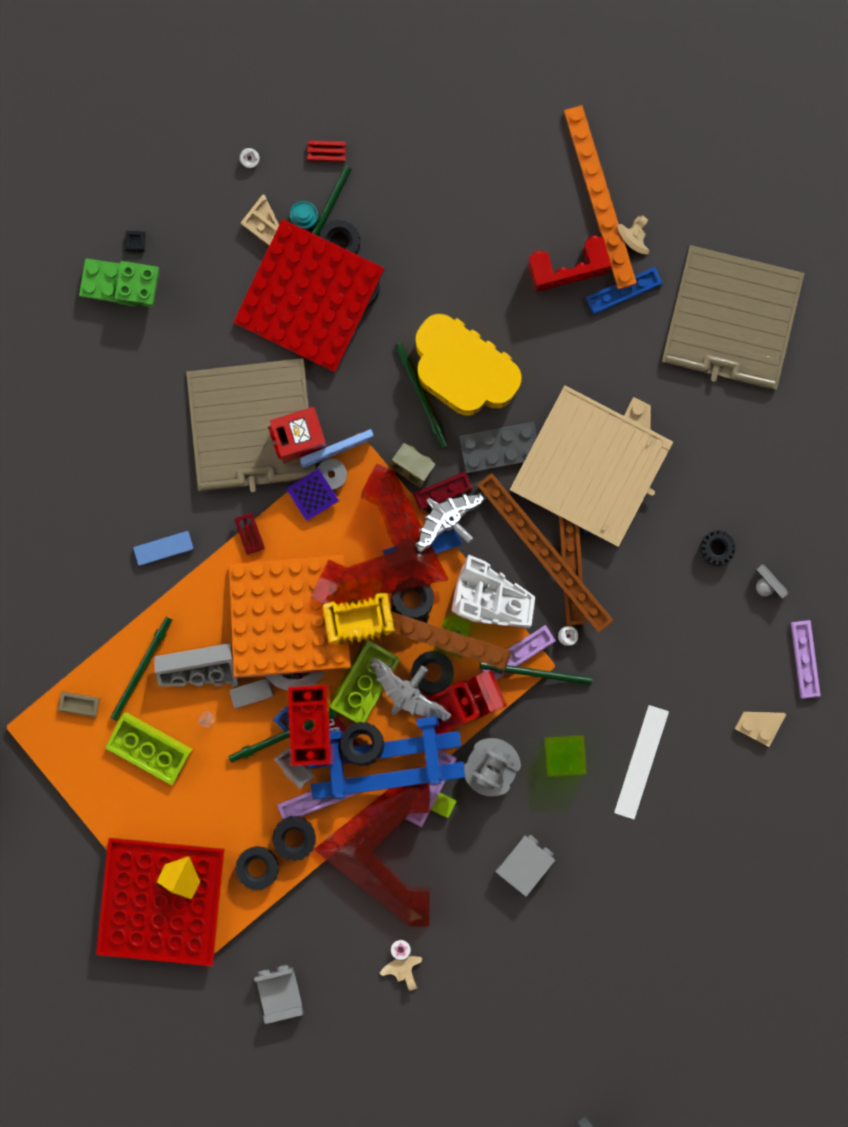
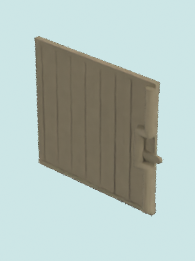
(733, 317)
(232, 421)

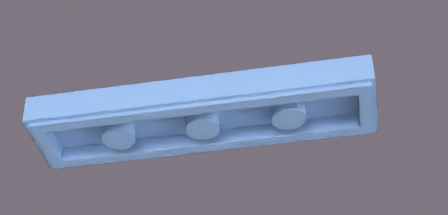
(336, 448)

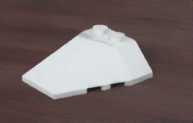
(491, 598)

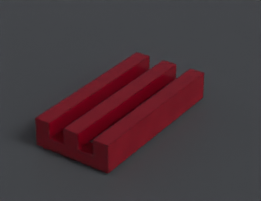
(254, 549)

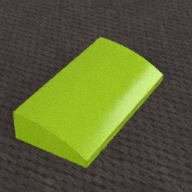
(359, 686)
(148, 748)

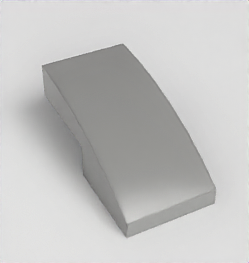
(251, 693)

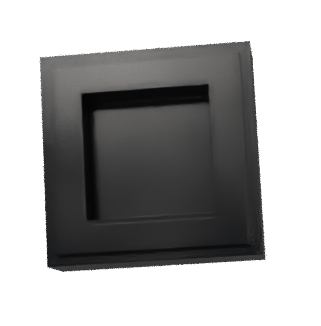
(135, 240)

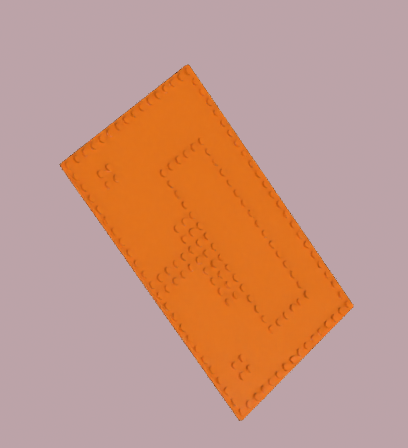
(237, 801)

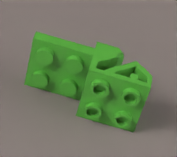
(120, 282)

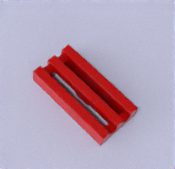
(323, 150)

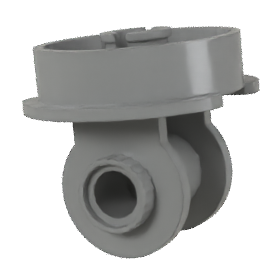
(491, 767)

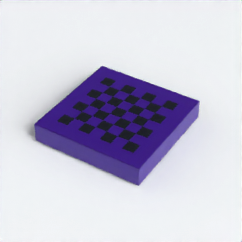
(312, 494)

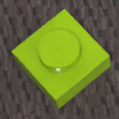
(443, 805)

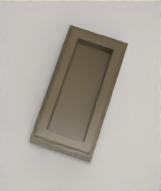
(79, 704)

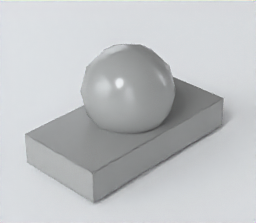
(769, 583)
(298, 774)

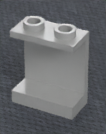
(526, 864)
(279, 994)

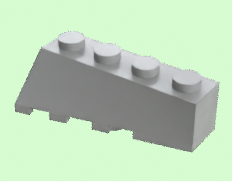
(197, 667)

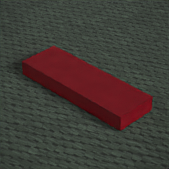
(442, 490)

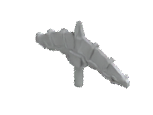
(446, 517)
(406, 693)

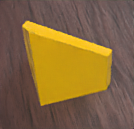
(180, 877)

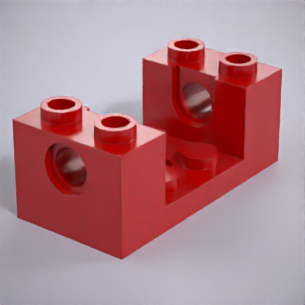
(596, 264)
(310, 746)

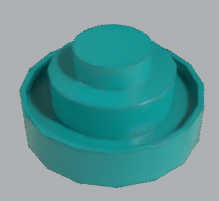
(304, 215)

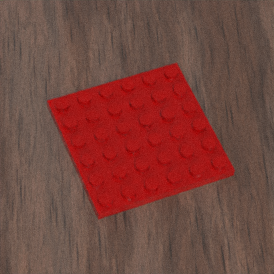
(309, 295)
(147, 919)

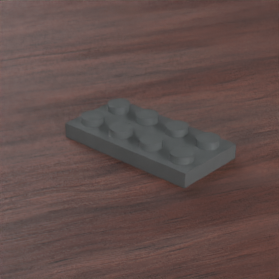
(497, 447)

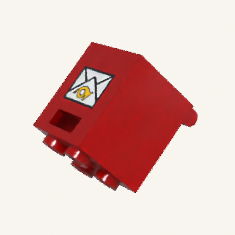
(302, 433)

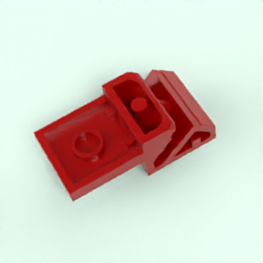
(469, 701)

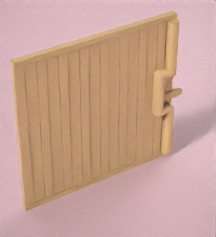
(591, 466)

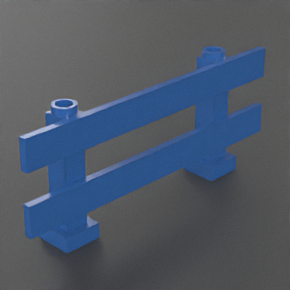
(432, 774)

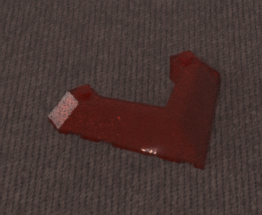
(391, 571)
(353, 845)

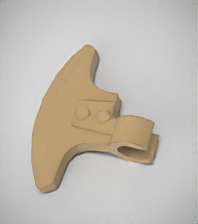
(634, 236)
(402, 970)

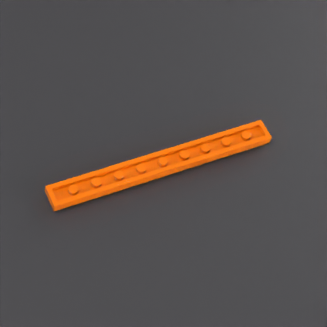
(599, 196)

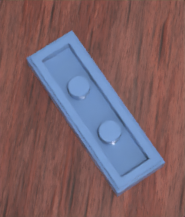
(163, 548)

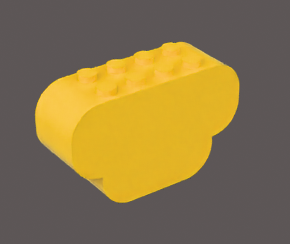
(463, 367)

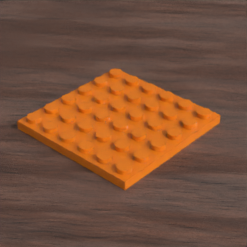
(278, 622)

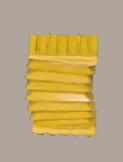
(358, 620)

